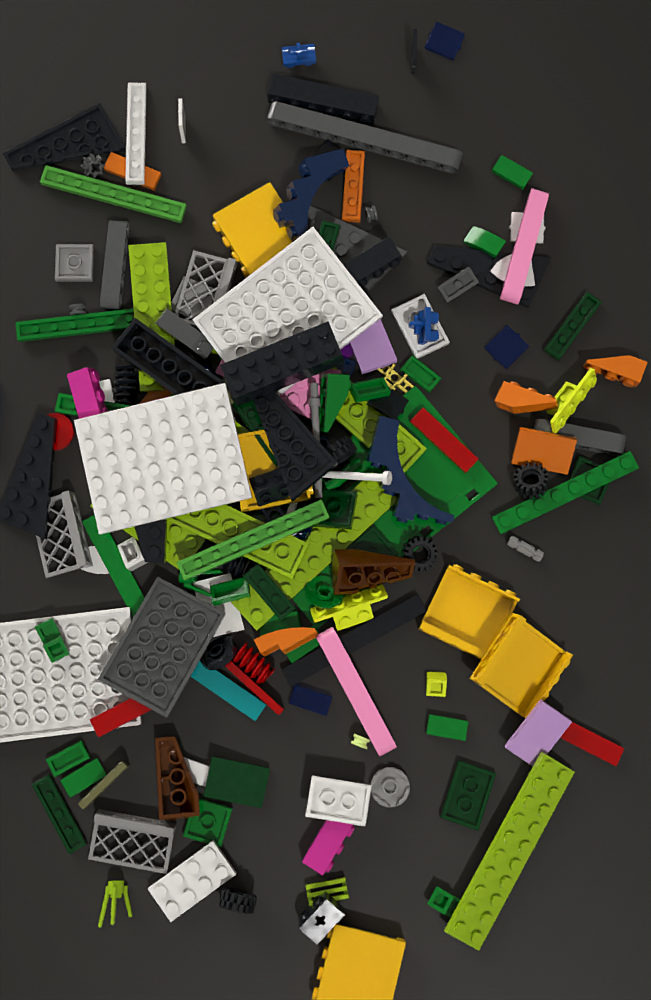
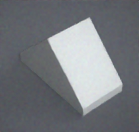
(131, 554)

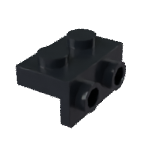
(268, 487)

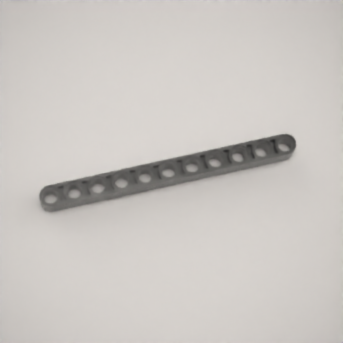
(364, 137)

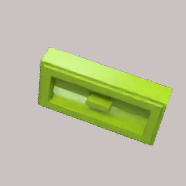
(325, 883)

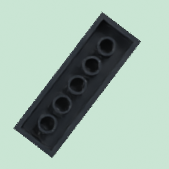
(162, 360)
(282, 363)

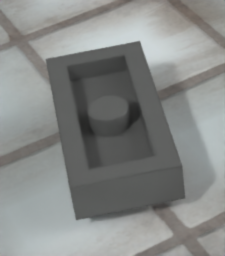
(458, 284)

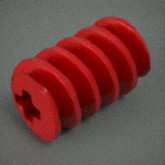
(252, 664)

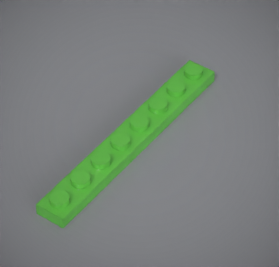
(113, 194)
(253, 540)

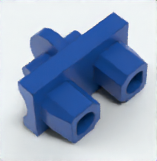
(298, 55)
(422, 326)

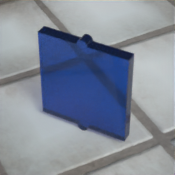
(444, 41)
(506, 347)

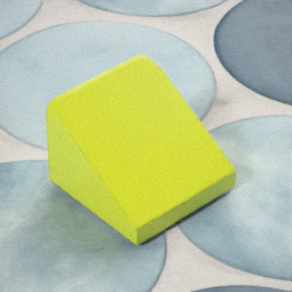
(436, 684)

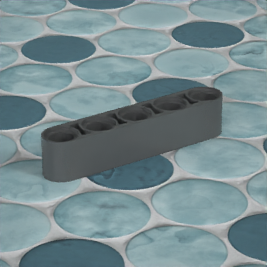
(114, 265)
(588, 438)

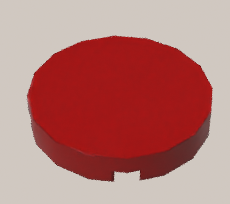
(64, 433)

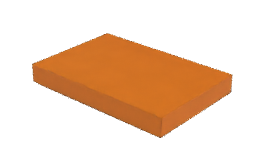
(544, 448)

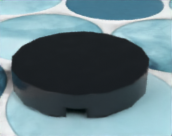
(219, 653)

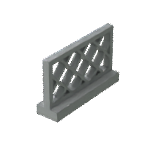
(224, 283)
(77, 535)
(139, 825)

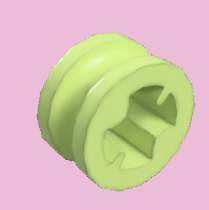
(360, 741)

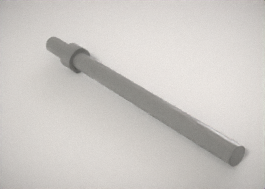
(314, 403)

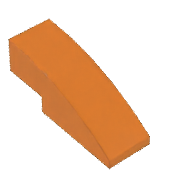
(284, 639)

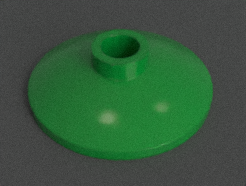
(322, 586)

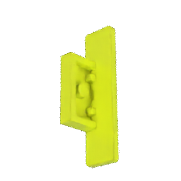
(568, 399)
(352, 609)

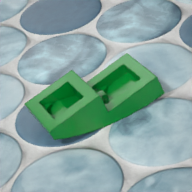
(485, 241)
(273, 624)
(52, 640)
(83, 778)
(443, 901)

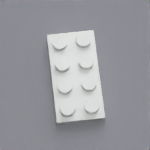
(192, 880)

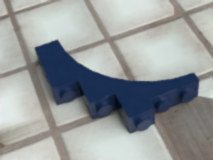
(300, 192)
(408, 502)

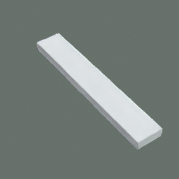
(136, 134)

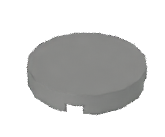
(390, 787)

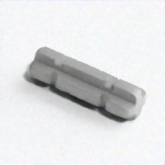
(525, 548)

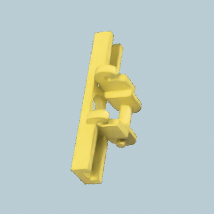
(395, 383)

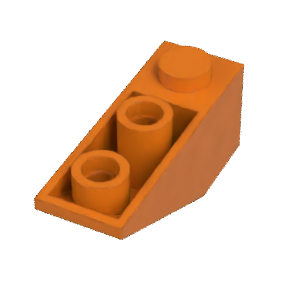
(621, 368)
(522, 400)

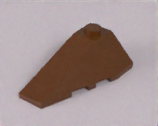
(362, 569)
(176, 789)

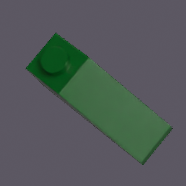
(333, 393)

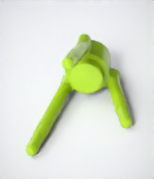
(115, 890)

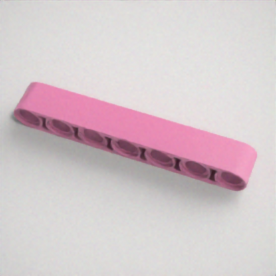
(524, 246)
(356, 691)

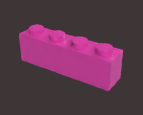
(87, 392)
(326, 845)

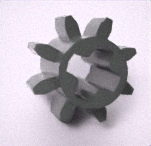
(97, 169)

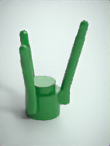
(188, 583)

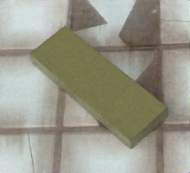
(103, 784)

